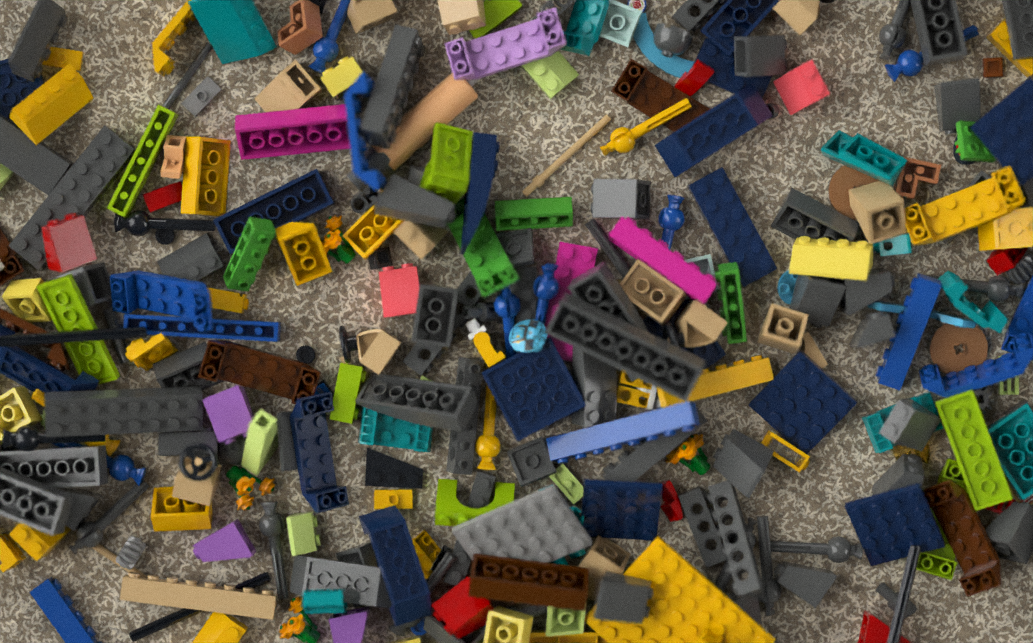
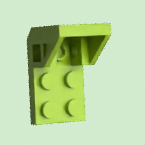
(449, 164)

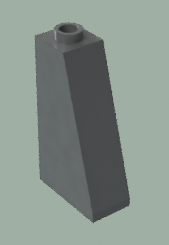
(414, 204)

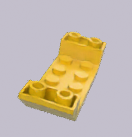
(165, 40)
(963, 209)
(1008, 231)

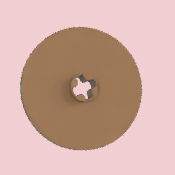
(839, 186)
(943, 352)

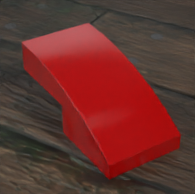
(694, 79)
(163, 196)
(671, 505)

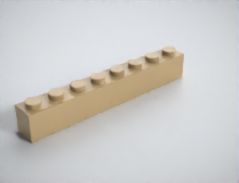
(198, 596)

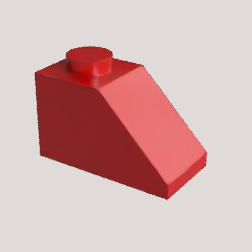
(1005, 259)

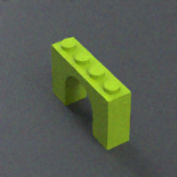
(452, 513)

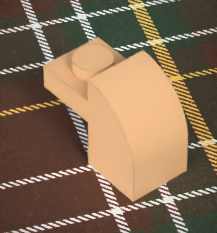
(173, 156)

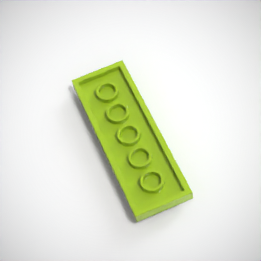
(72, 314)
(974, 449)

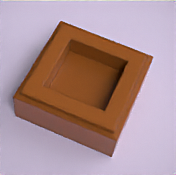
(992, 67)

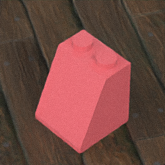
(801, 87)
(399, 289)

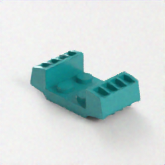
(585, 25)
(988, 316)
(875, 421)
(393, 432)
(324, 601)

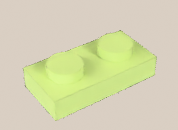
(567, 483)

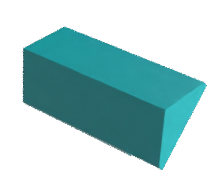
(864, 156)

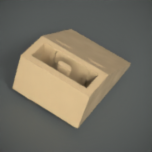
(288, 90)

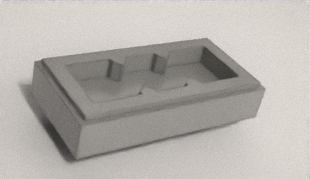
(201, 96)

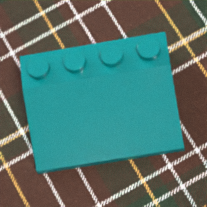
(233, 28)
(1014, 447)

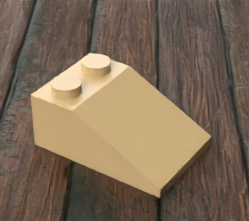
(652, 292)

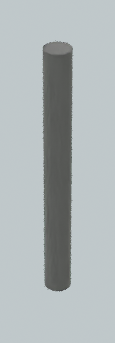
(187, 76)

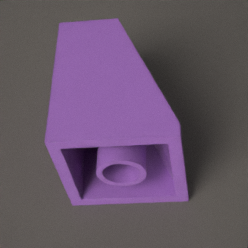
(229, 413)
(225, 544)
(349, 626)

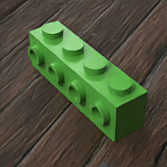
(534, 213)
(249, 254)
(732, 302)

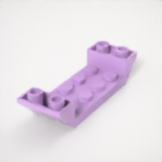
(506, 47)

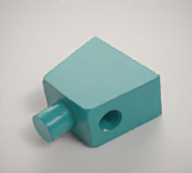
(900, 243)

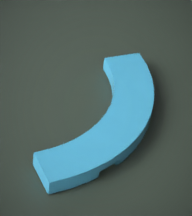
(644, 39)
(943, 317)

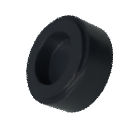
(165, 236)
(305, 354)

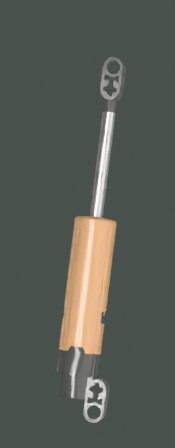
(417, 124)

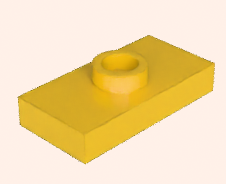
(61, 57)
(389, 497)

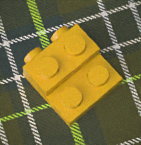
(150, 352)

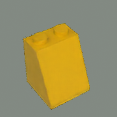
(35, 542)

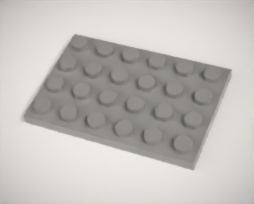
(527, 529)

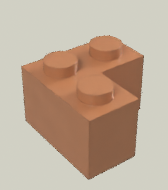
(303, 29)
(915, 172)

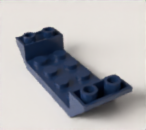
(713, 130)
(36, 374)
(315, 454)
(398, 564)

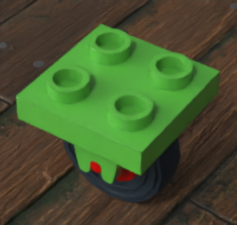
(968, 147)

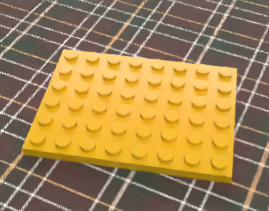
(680, 605)

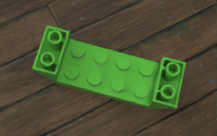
(484, 254)

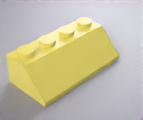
(831, 258)

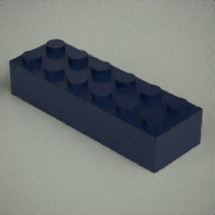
(283, 205)
(732, 226)

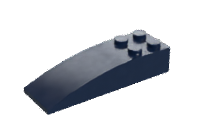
(735, 20)
(482, 171)

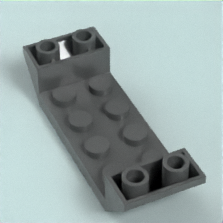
(359, 582)

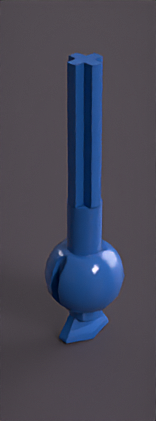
(326, 47)
(911, 62)
(671, 219)
(545, 288)
(507, 306)
(120, 467)

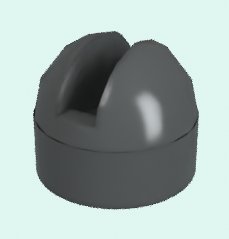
(774, 109)

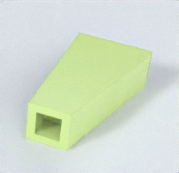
(260, 442)

